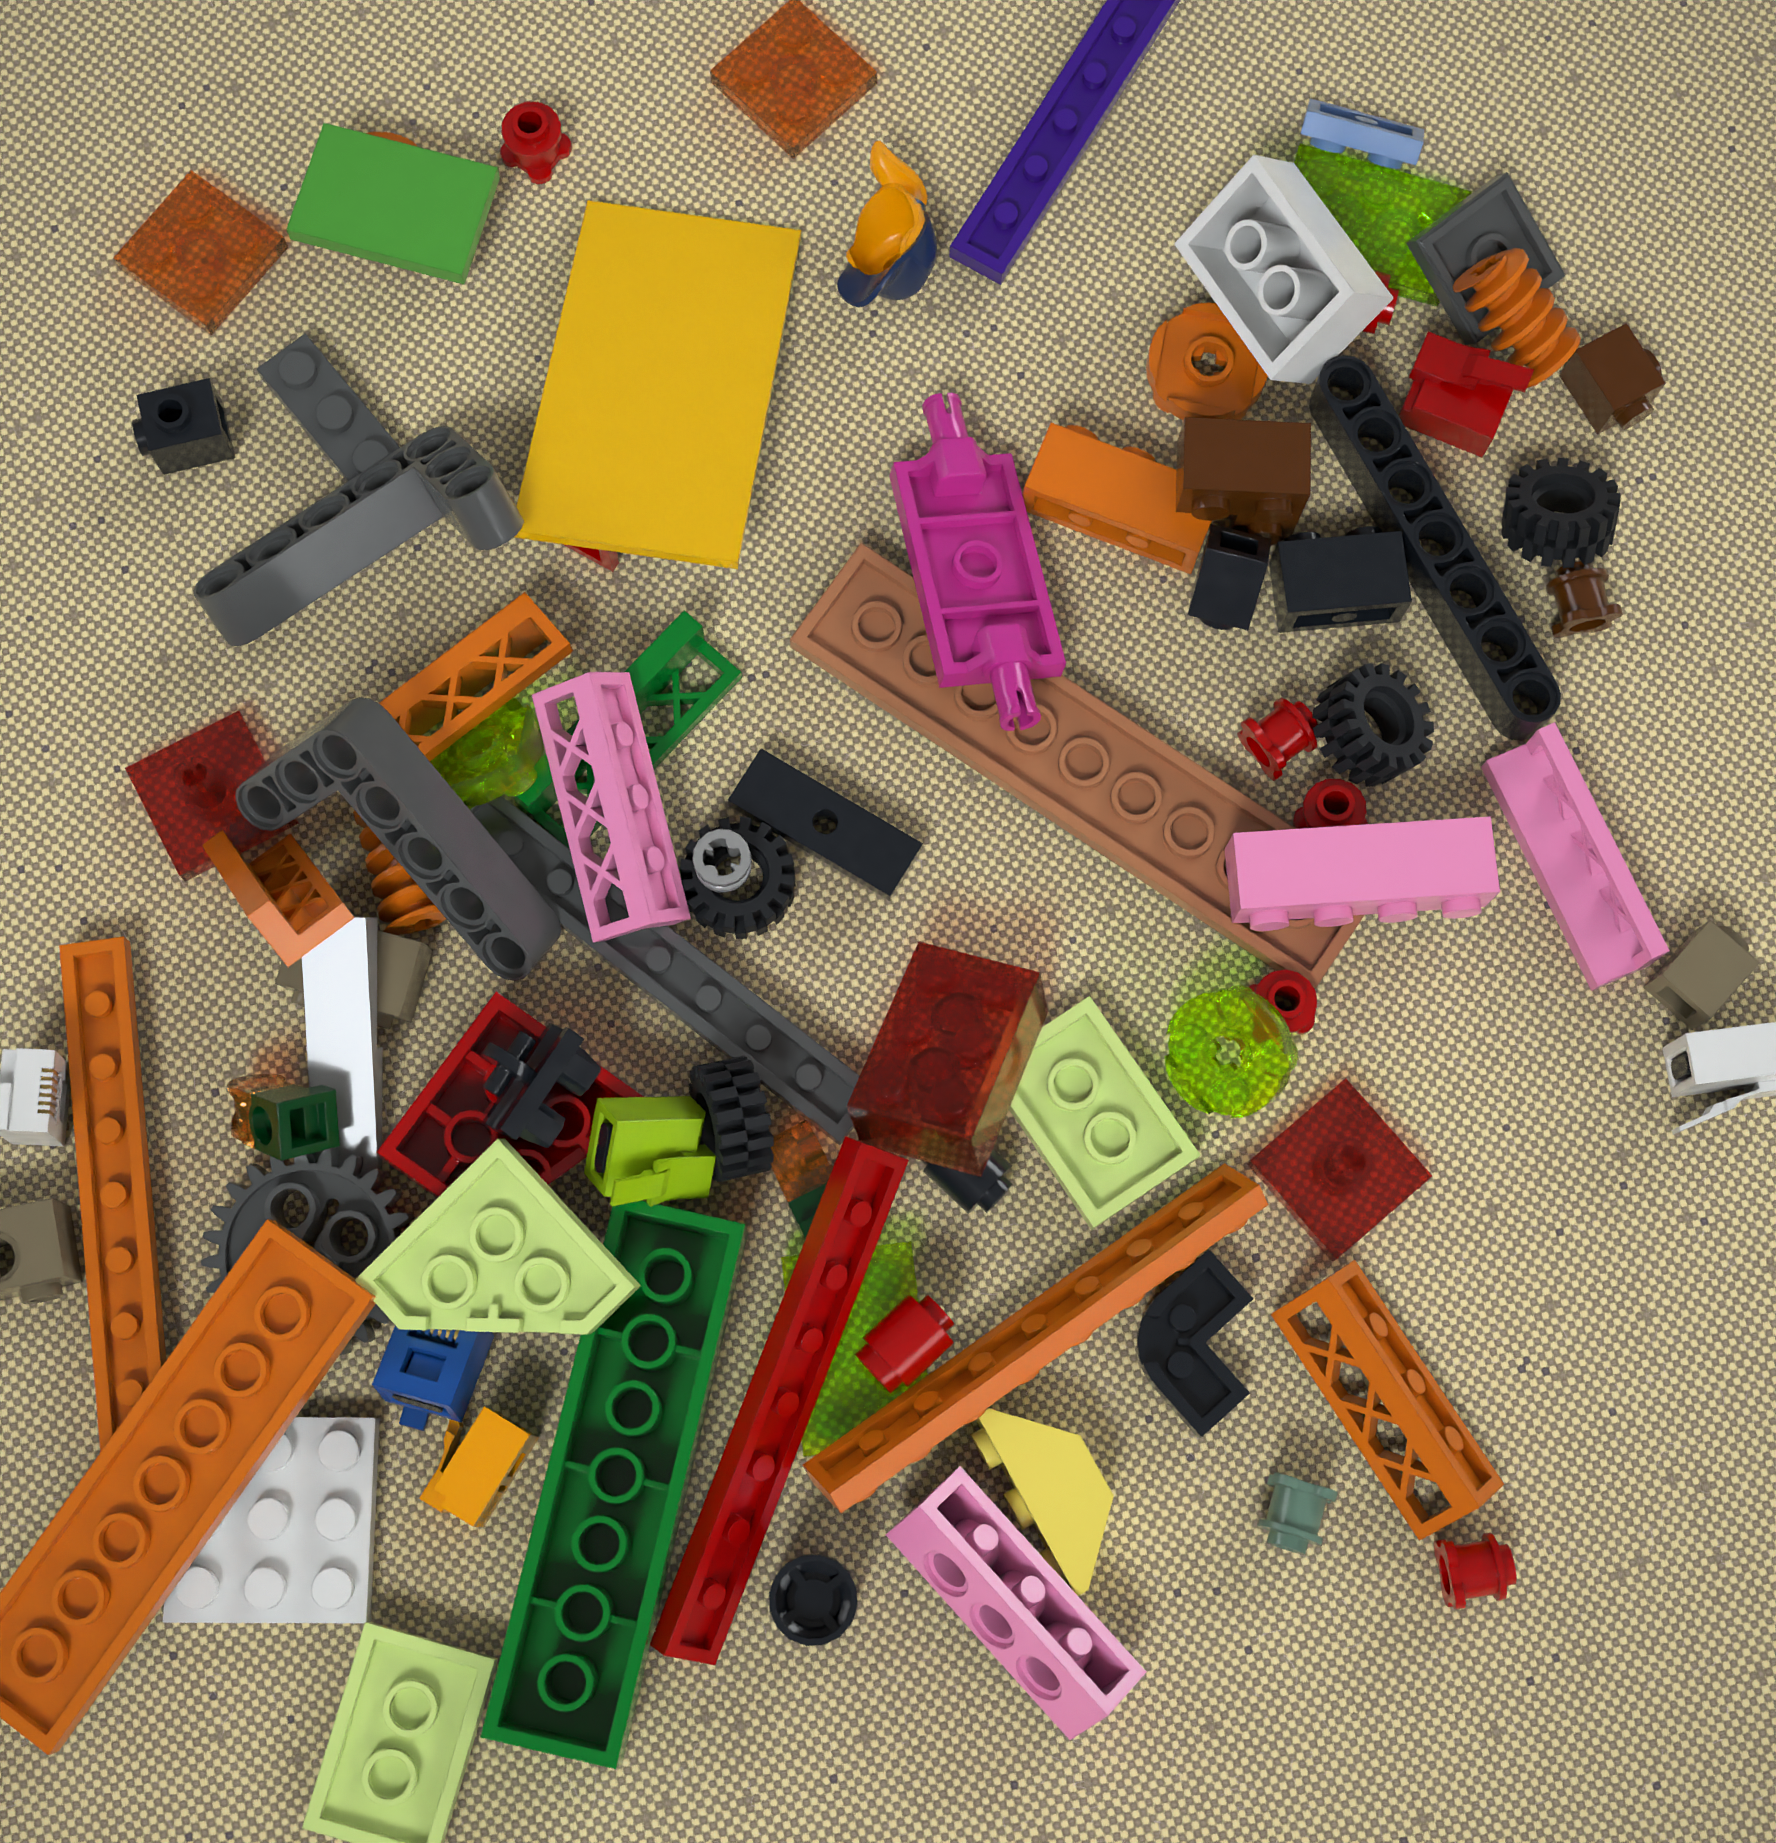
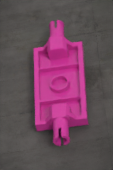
(976, 567)

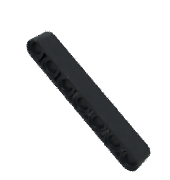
(1432, 575)

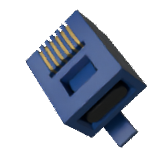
(431, 1372)

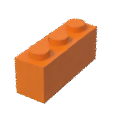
(1113, 497)

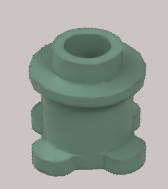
(1295, 1513)

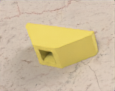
(1053, 1490)

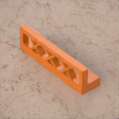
(468, 668)
(281, 895)
(1408, 1395)

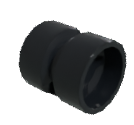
(813, 1600)

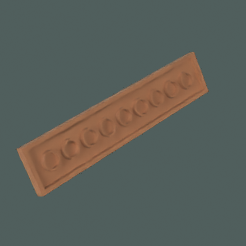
(1075, 767)

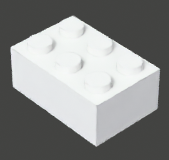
(1282, 270)

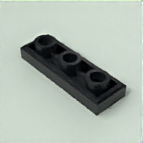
(794, 802)

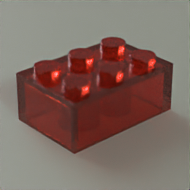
(948, 1058)

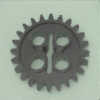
(320, 1184)

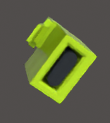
(649, 1150)

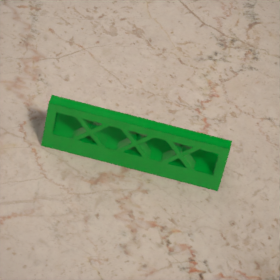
(649, 676)

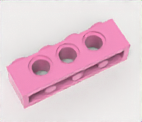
(1016, 1604)

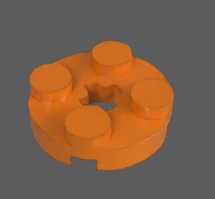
(1181, 387)

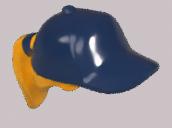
(892, 237)

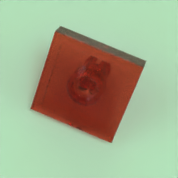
(193, 792)
(1339, 1170)

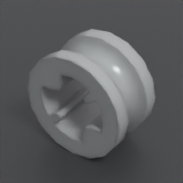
(736, 847)

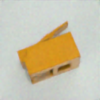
(481, 1468)

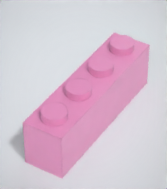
(1361, 872)

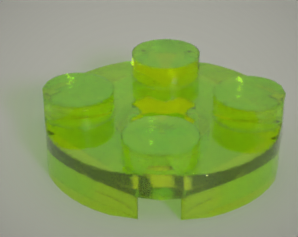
(494, 756)
(1265, 1052)

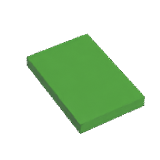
(393, 203)

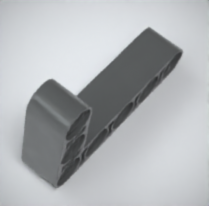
(354, 528)
(417, 820)

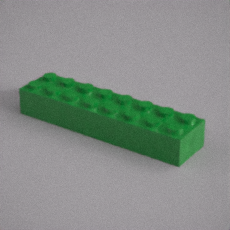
(616, 1490)

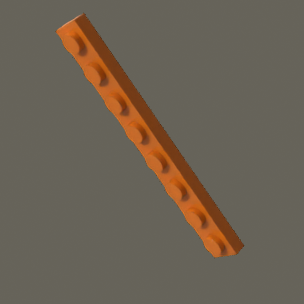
(113, 1175)
(1033, 1337)

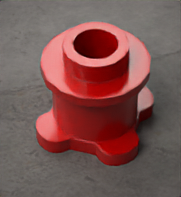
(533, 140)
(1279, 736)
(1331, 795)
(1298, 991)
(1474, 1570)

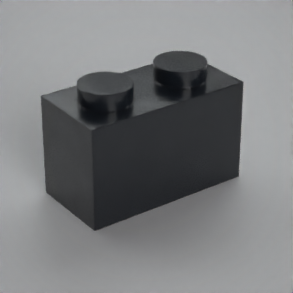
(1339, 580)

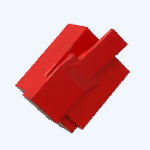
(1460, 393)

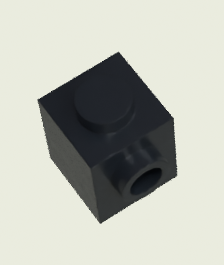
(183, 427)
(1229, 578)

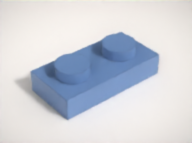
(1384, 140)

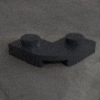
(1175, 1347)

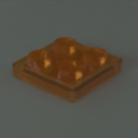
(793, 77)
(201, 252)

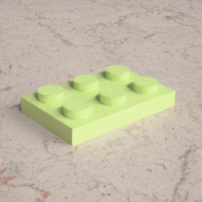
(1097, 1116)
(400, 1739)

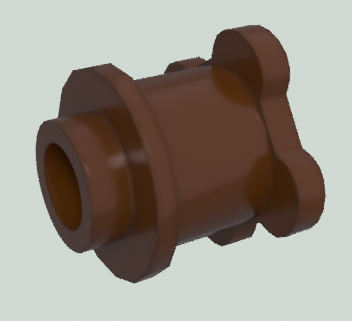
(1581, 600)

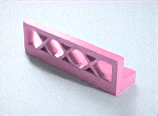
(621, 799)
(1574, 858)

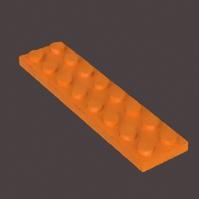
(169, 1479)

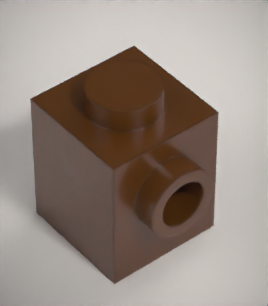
(1613, 380)

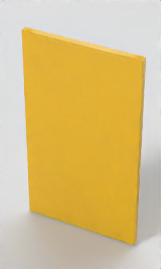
(659, 385)

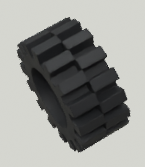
(1587, 520)
(1394, 712)
(761, 908)
(734, 1117)

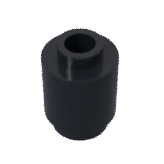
(972, 1190)

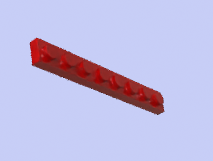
(778, 1403)

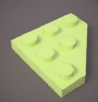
(498, 1259)

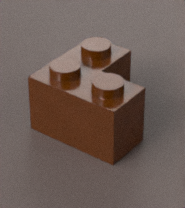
(1245, 472)

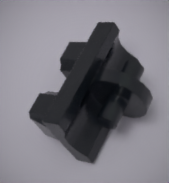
(527, 1075)

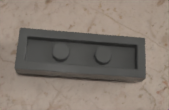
(326, 408)

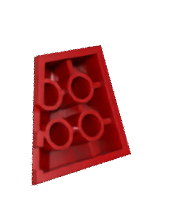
(445, 1126)

